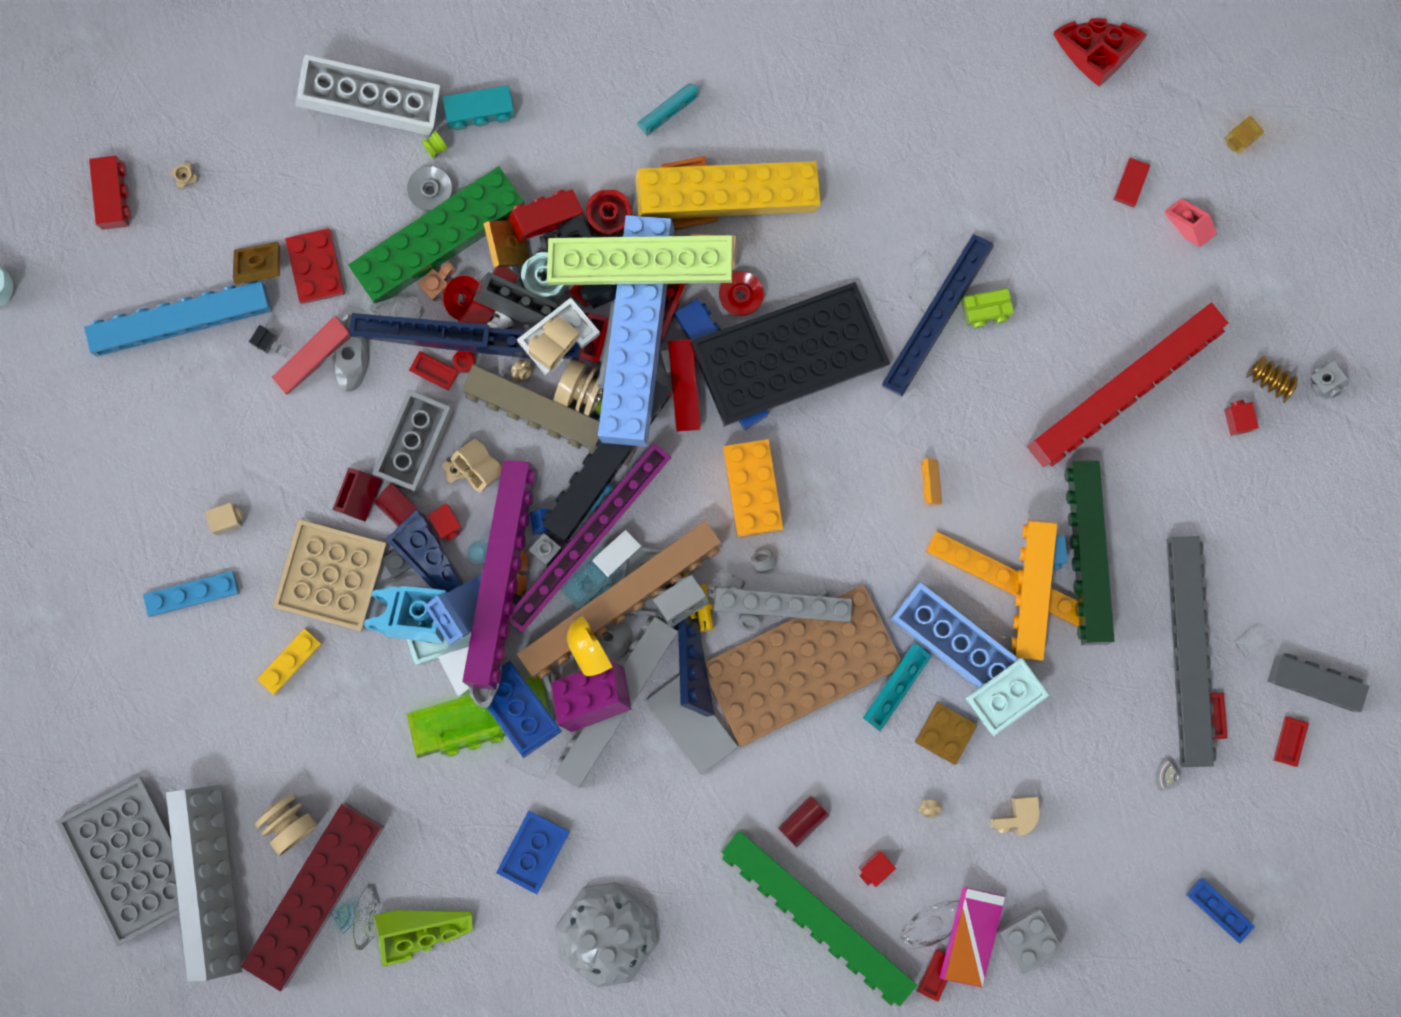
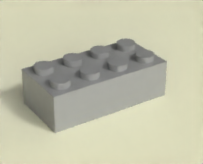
(413, 441)

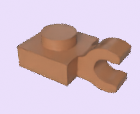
(434, 283)

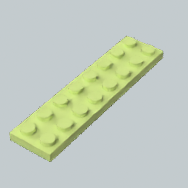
(640, 260)

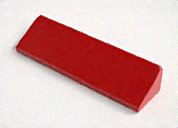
(684, 385)

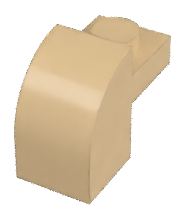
(1024, 818)

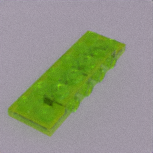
(459, 725)

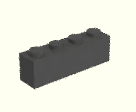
(513, 300)
(1318, 683)

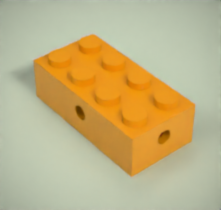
(752, 488)

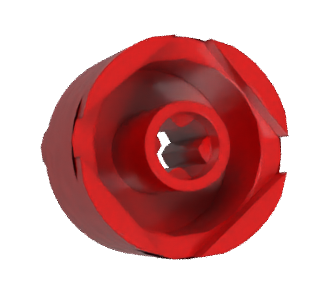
(603, 202)

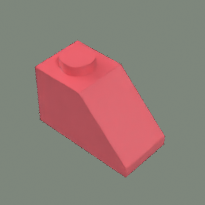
(1191, 222)

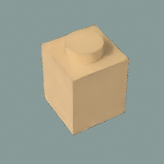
(224, 518)

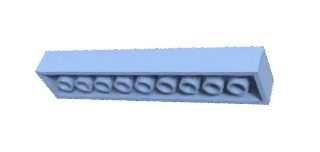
(634, 349)

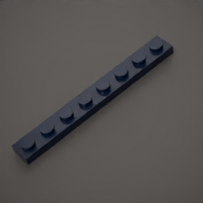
(937, 315)

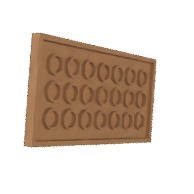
(800, 668)

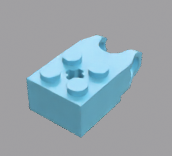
(406, 614)

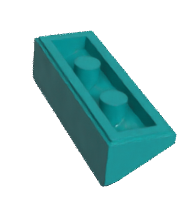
(668, 108)

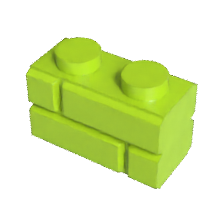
(987, 307)

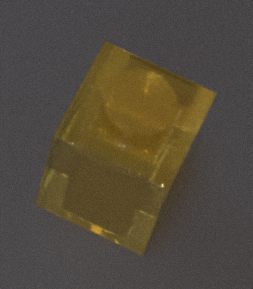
(1244, 135)

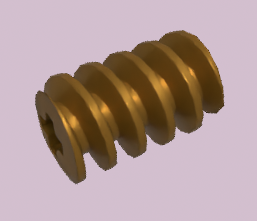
(1273, 378)

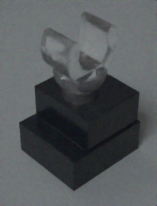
(266, 341)

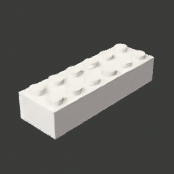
(367, 95)

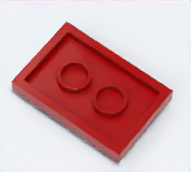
(314, 266)

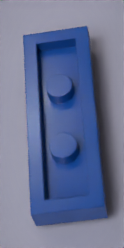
(1220, 910)

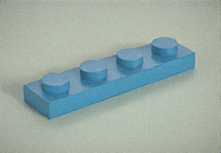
(191, 594)

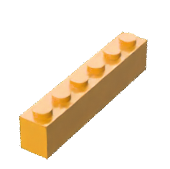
(1035, 589)

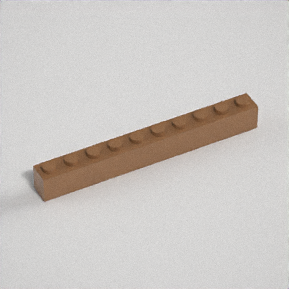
(624, 597)

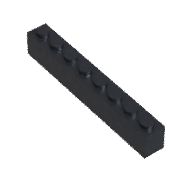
(593, 479)

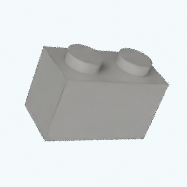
(680, 600)

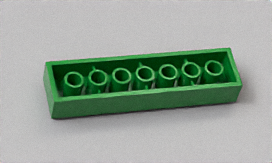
(435, 236)

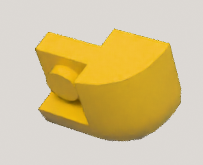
(586, 648)

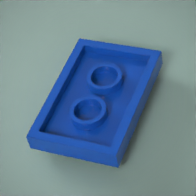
(532, 852)

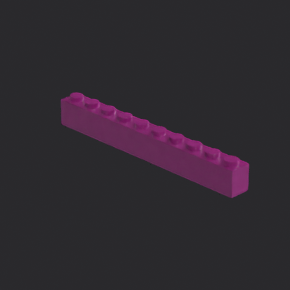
(588, 537)
(499, 575)

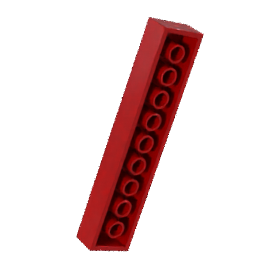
(1132, 382)

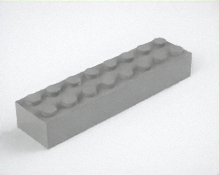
(204, 883)

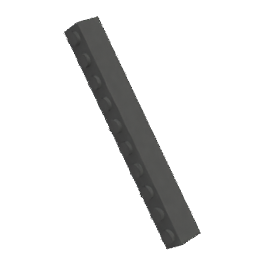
(1190, 652)

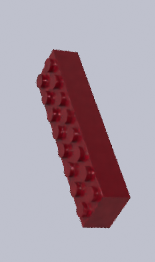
(312, 897)

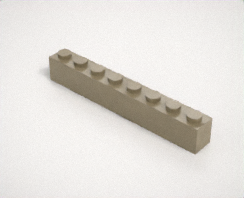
(533, 408)

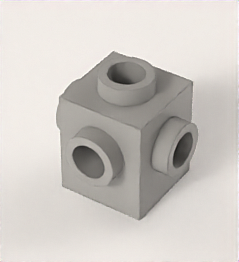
(1330, 373)

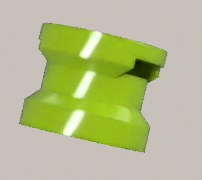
(434, 145)

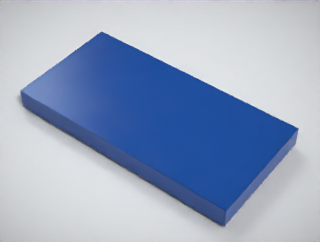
(521, 713)

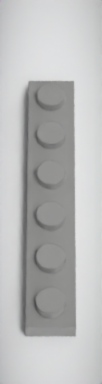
(782, 605)

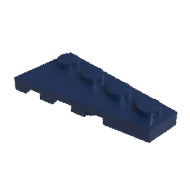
(424, 553)
(694, 681)

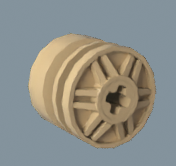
(579, 386)
(285, 824)

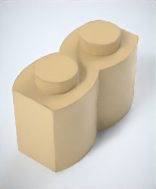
(553, 342)
(477, 465)

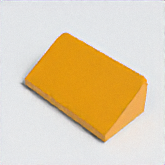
(931, 482)

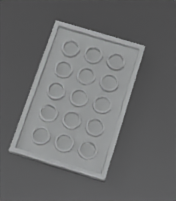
(125, 859)

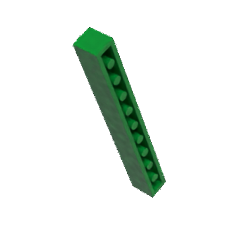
(819, 918)

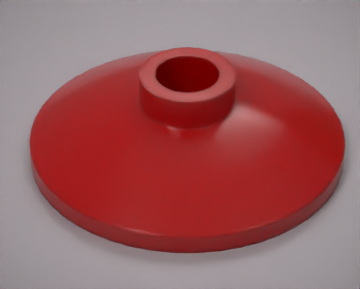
(745, 283)
(461, 285)

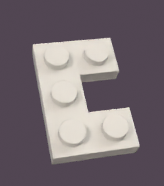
(572, 315)

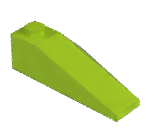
(410, 931)

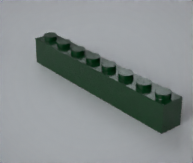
(1090, 553)

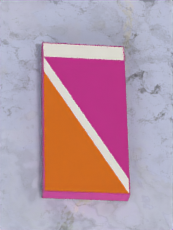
(972, 937)

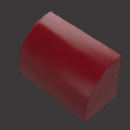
(357, 494)
(395, 505)
(803, 821)

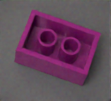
(590, 699)

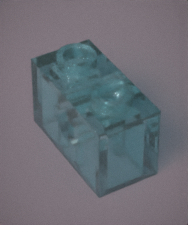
(574, 588)

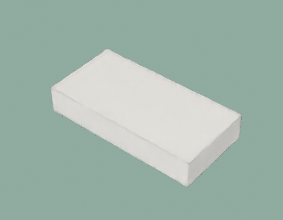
(616, 553)

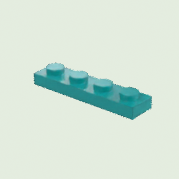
(897, 687)

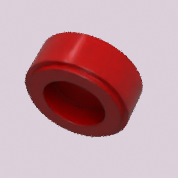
(463, 361)

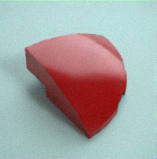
(1098, 47)

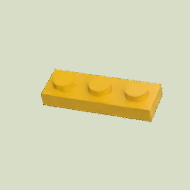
(289, 661)

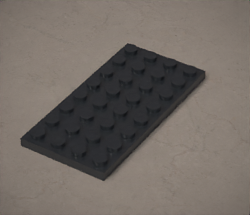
(789, 353)

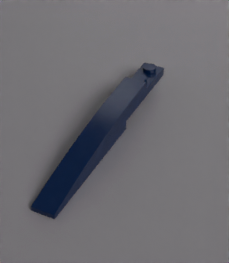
(443, 335)

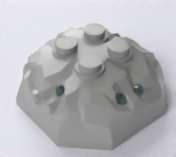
(606, 935)

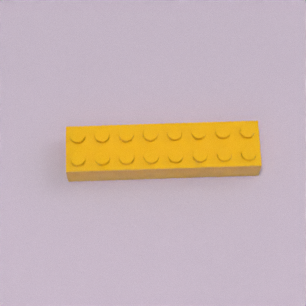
(727, 190)

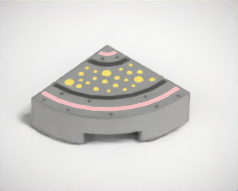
(1166, 775)

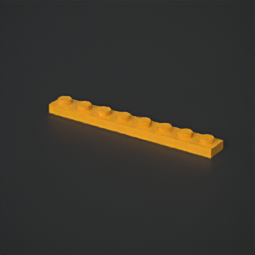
(995, 574)

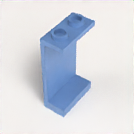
(455, 610)

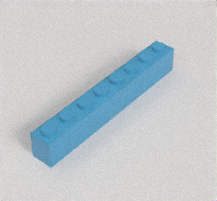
(177, 318)

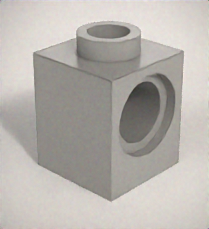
(545, 549)

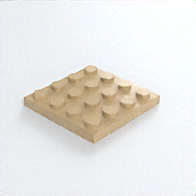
(330, 575)

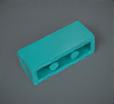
(478, 107)

